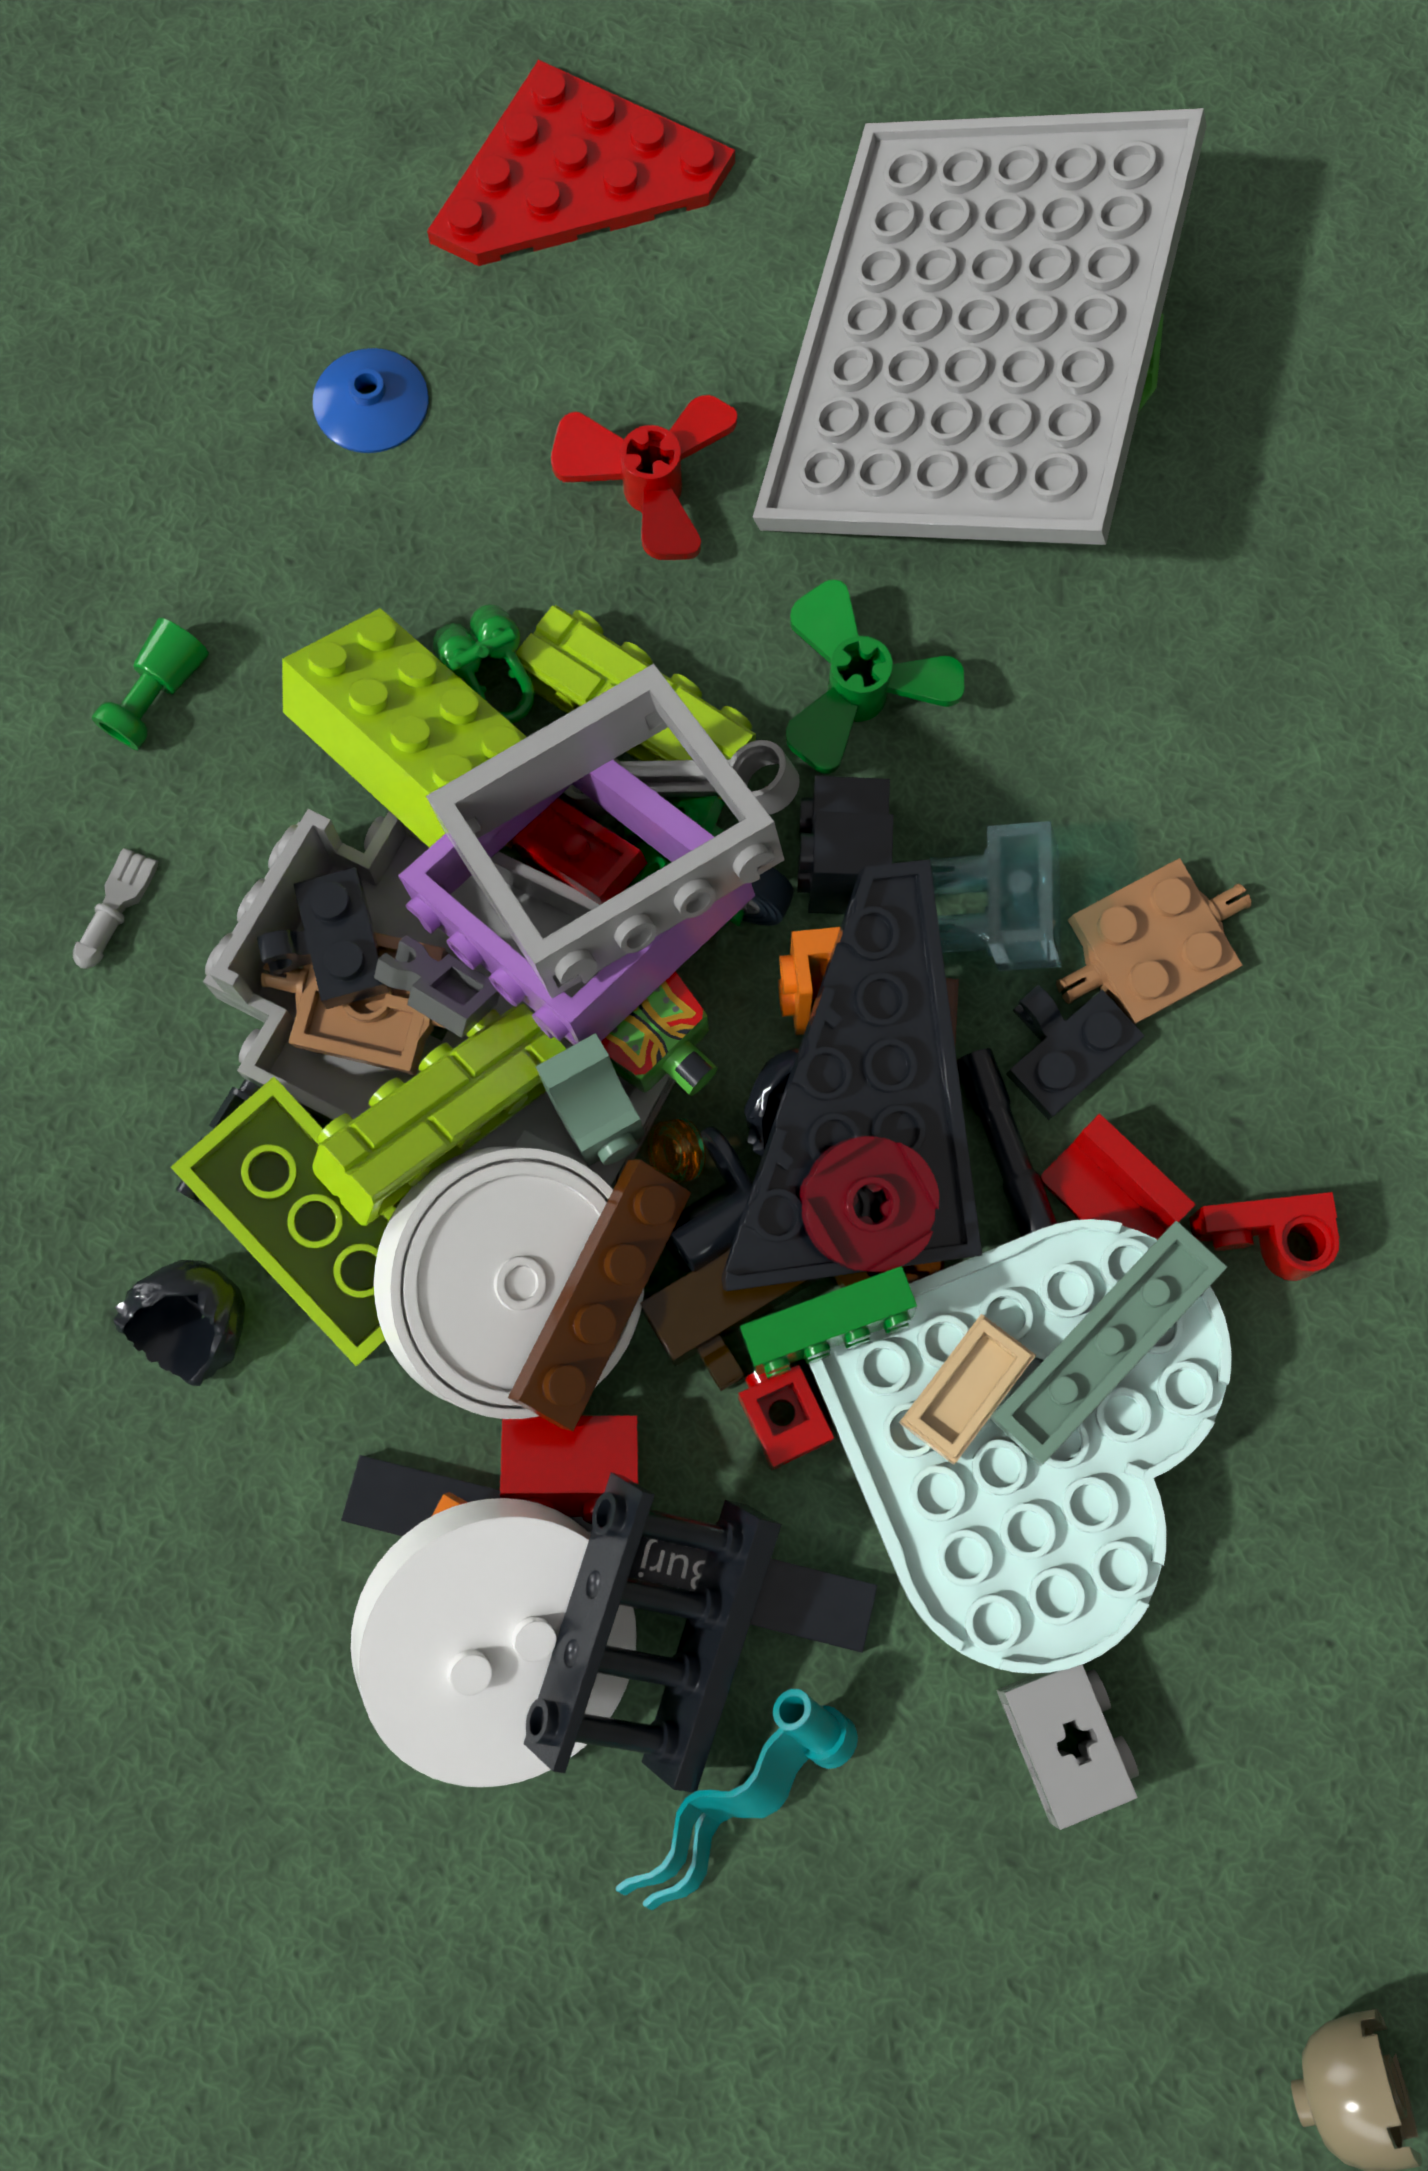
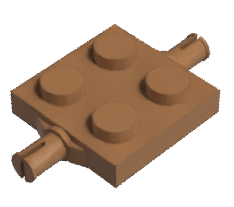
(1154, 942)
(367, 1031)

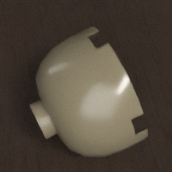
(1356, 2095)

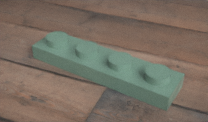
(1108, 1343)

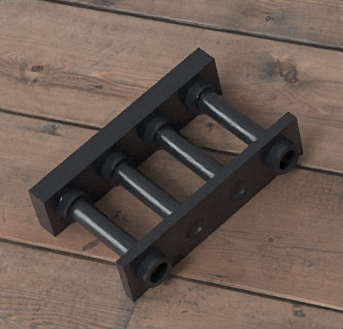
(707, 1653)

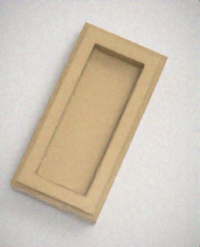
(967, 1389)

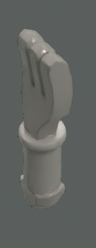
(122, 889)

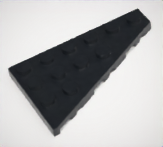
(871, 1066)

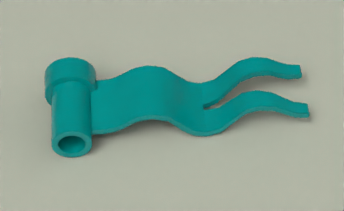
(804, 1734)

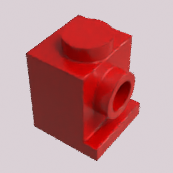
(796, 1439)

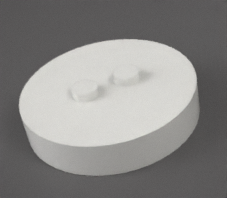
(479, 1267)
(463, 1635)

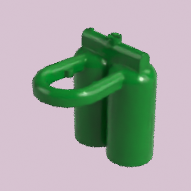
(490, 634)

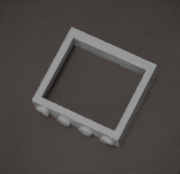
(565, 754)

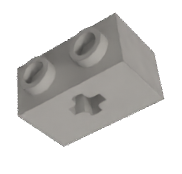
(1067, 1785)

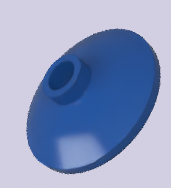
(374, 419)

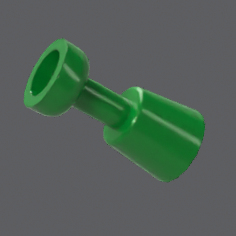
(164, 665)

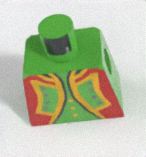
(662, 1040)

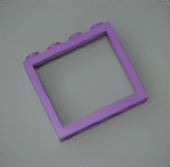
(620, 985)

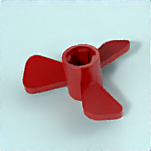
(593, 453)

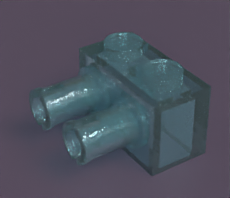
(1023, 897)

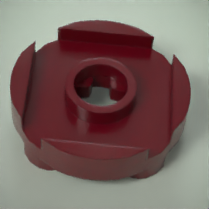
(907, 1213)

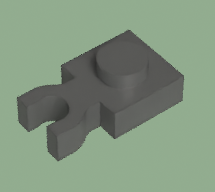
(440, 990)

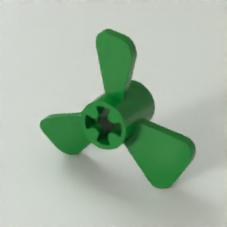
(828, 625)

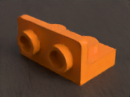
(804, 972)

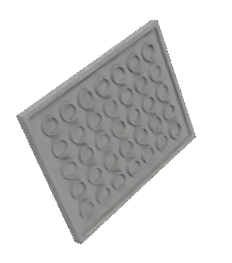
(984, 328)

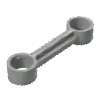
(686, 780)

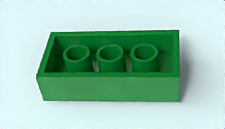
(828, 1321)

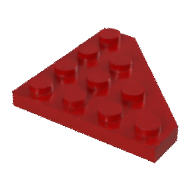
(570, 165)

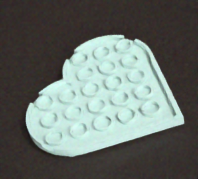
(1007, 1553)

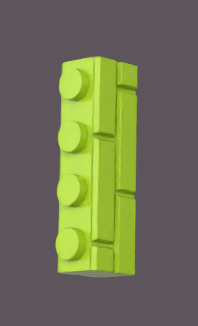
(576, 663)
(435, 1114)

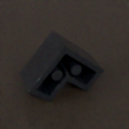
(841, 834)

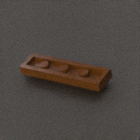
(600, 1295)

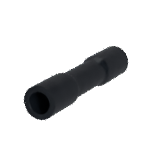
(992, 1105)

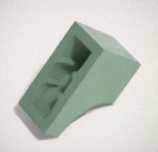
(592, 1102)

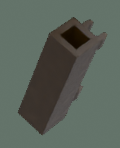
(698, 1313)

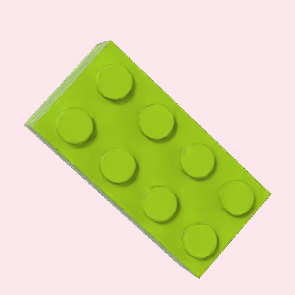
(392, 715)
(264, 1190)

